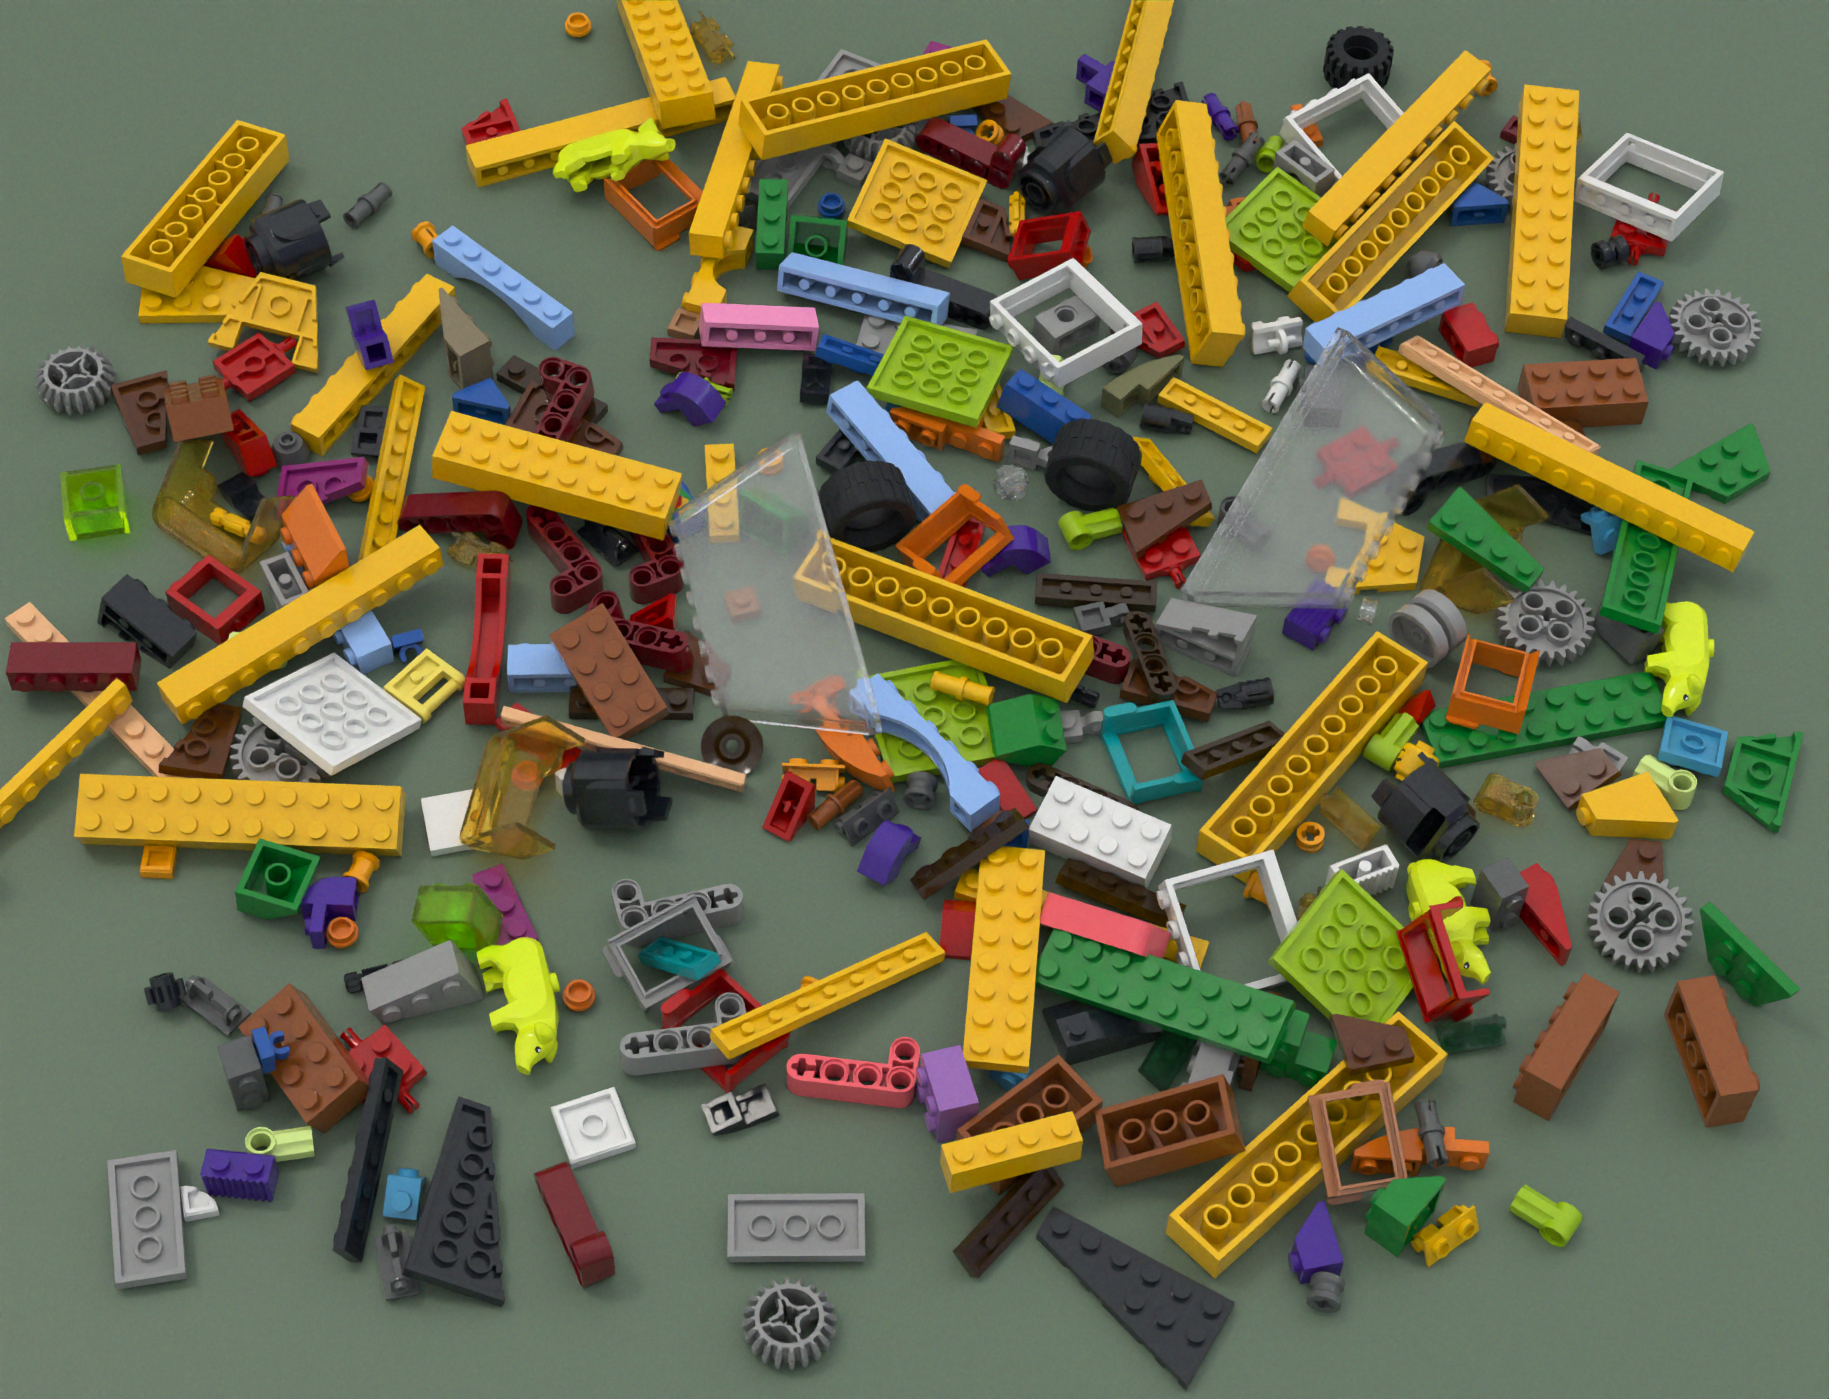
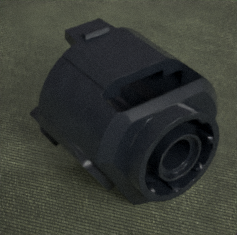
(1063, 171)
(290, 241)
(616, 789)
(1427, 812)

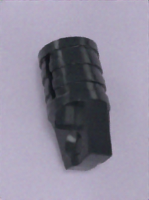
(1152, 249)
(1166, 419)
(1236, 695)

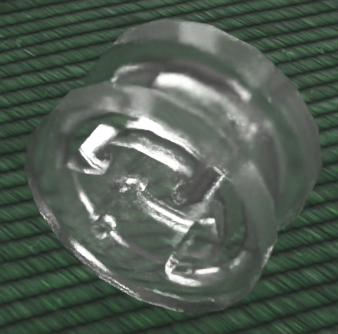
(1368, 610)

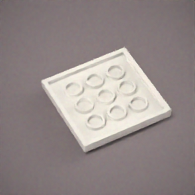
(332, 713)

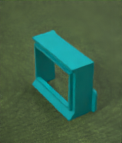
(1127, 719)

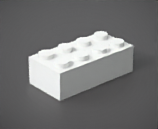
(1100, 832)

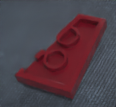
(690, 356)

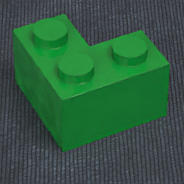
(1301, 1053)

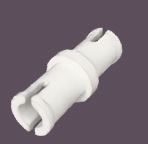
(1281, 386)

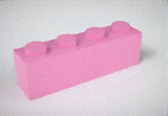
(758, 326)

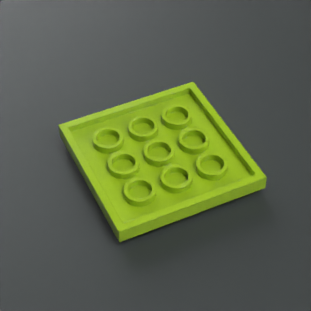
(1270, 231)
(940, 371)
(959, 721)
(1346, 954)

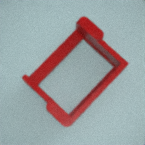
(1425, 969)
(687, 1003)

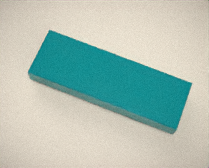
(679, 958)

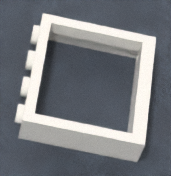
(1336, 99)
(1640, 212)
(1091, 292)
(1274, 891)

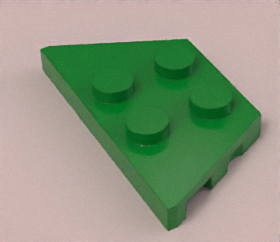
(1728, 466)
(1762, 775)
(1742, 961)

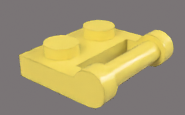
(419, 678)

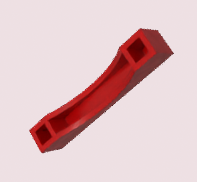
(489, 632)

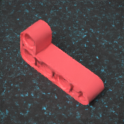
(1104, 926)
(853, 1073)

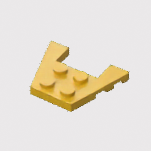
(278, 308)
(1396, 563)

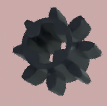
(165, 991)

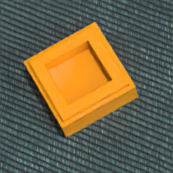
(158, 861)

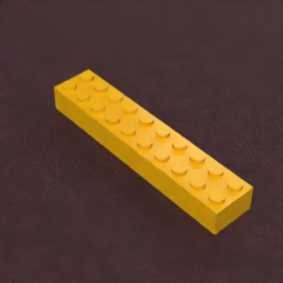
(873, 99)
(1542, 211)
(1391, 225)
(1200, 234)
(963, 623)
(1313, 753)
(238, 813)
(1285, 1161)

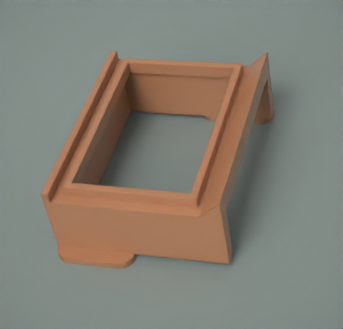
(1336, 1193)

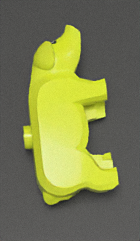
(611, 154)
(1683, 657)
(1437, 883)
(530, 995)

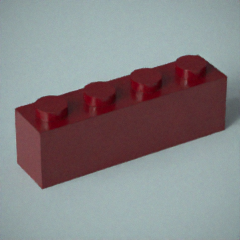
(72, 666)

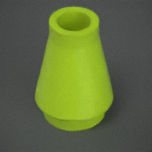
(1266, 155)

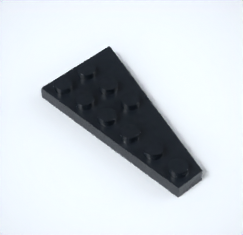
(1156, 111)
(460, 1219)
(1148, 1299)

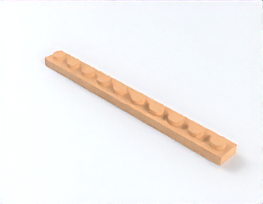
(128, 727)

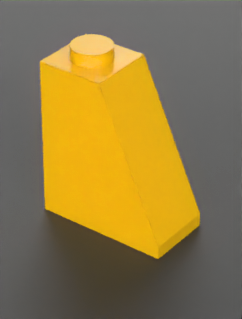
(1627, 810)

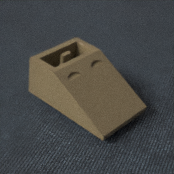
(465, 345)

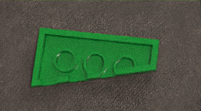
(1481, 538)

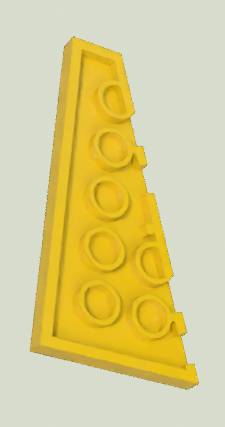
(203, 300)

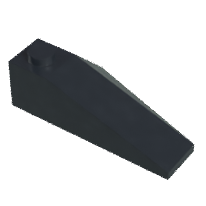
(1091, 1032)

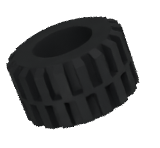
(1356, 53)

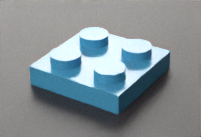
(1692, 746)

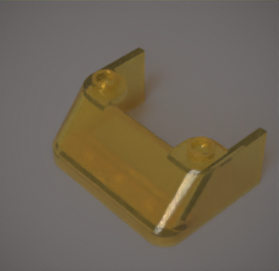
(186, 506)
(1465, 580)
(509, 786)

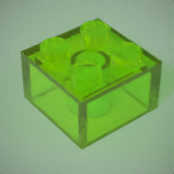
(95, 502)
(457, 915)

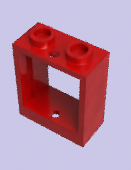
(1067, 227)
(233, 618)

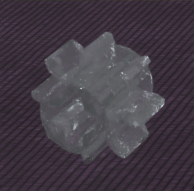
(1011, 482)

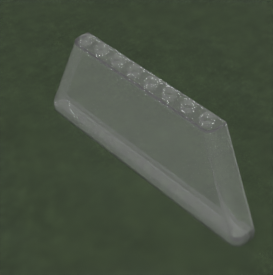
(1321, 489)
(773, 598)

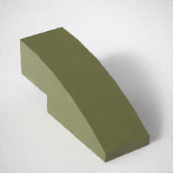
(1140, 384)

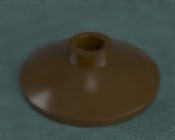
(732, 728)

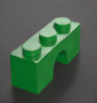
(771, 223)

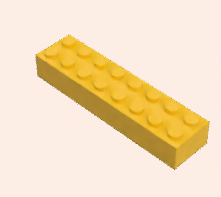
(668, 61)
(205, 209)
(556, 475)

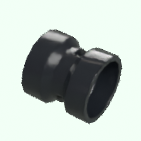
(1611, 251)

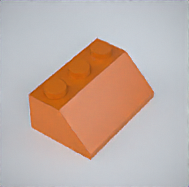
(313, 539)

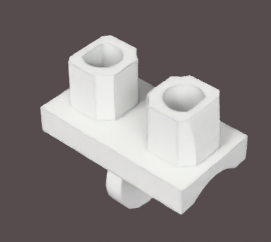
(1276, 335)

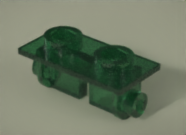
(1471, 1034)

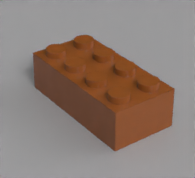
(1587, 391)
(197, 408)
(608, 674)
(1564, 1046)
(1711, 1051)
(319, 1072)
(1043, 1094)
(1169, 1130)

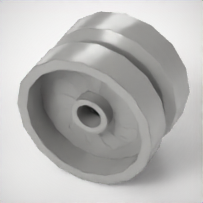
(1428, 626)

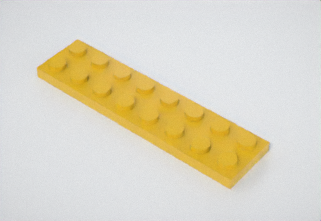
(1004, 960)

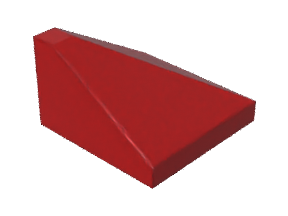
(1419, 706)

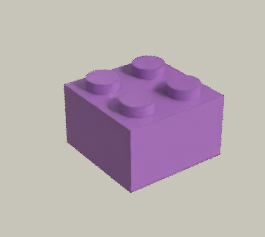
(946, 1091)

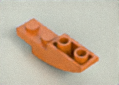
(937, 431)
(858, 757)
(1375, 1155)

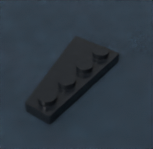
(1561, 506)

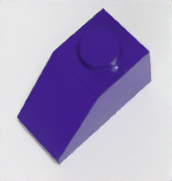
(1654, 337)
(1315, 1247)

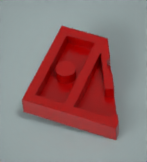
(491, 125)
(1158, 332)

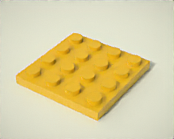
(916, 202)

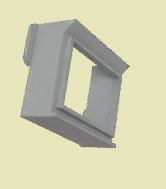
(622, 967)

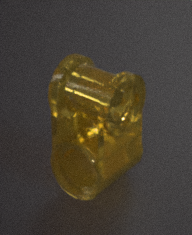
(1504, 798)

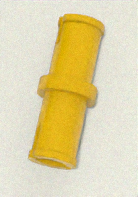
(962, 688)

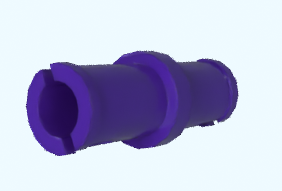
(1220, 116)

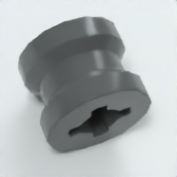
(920, 790)
(1325, 1292)

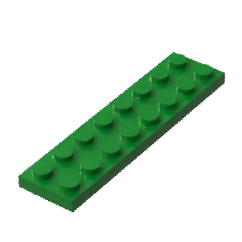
(1643, 562)
(1553, 720)
(1165, 995)

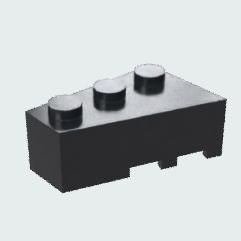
(147, 621)

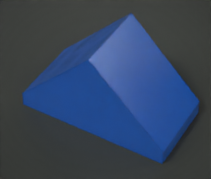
(1478, 206)
(483, 402)

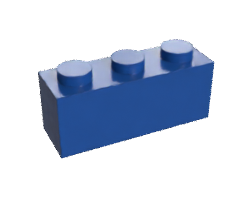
(1038, 405)

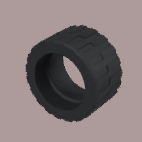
(1092, 465)
(867, 505)

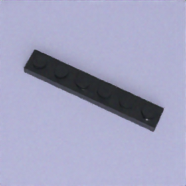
(367, 1160)

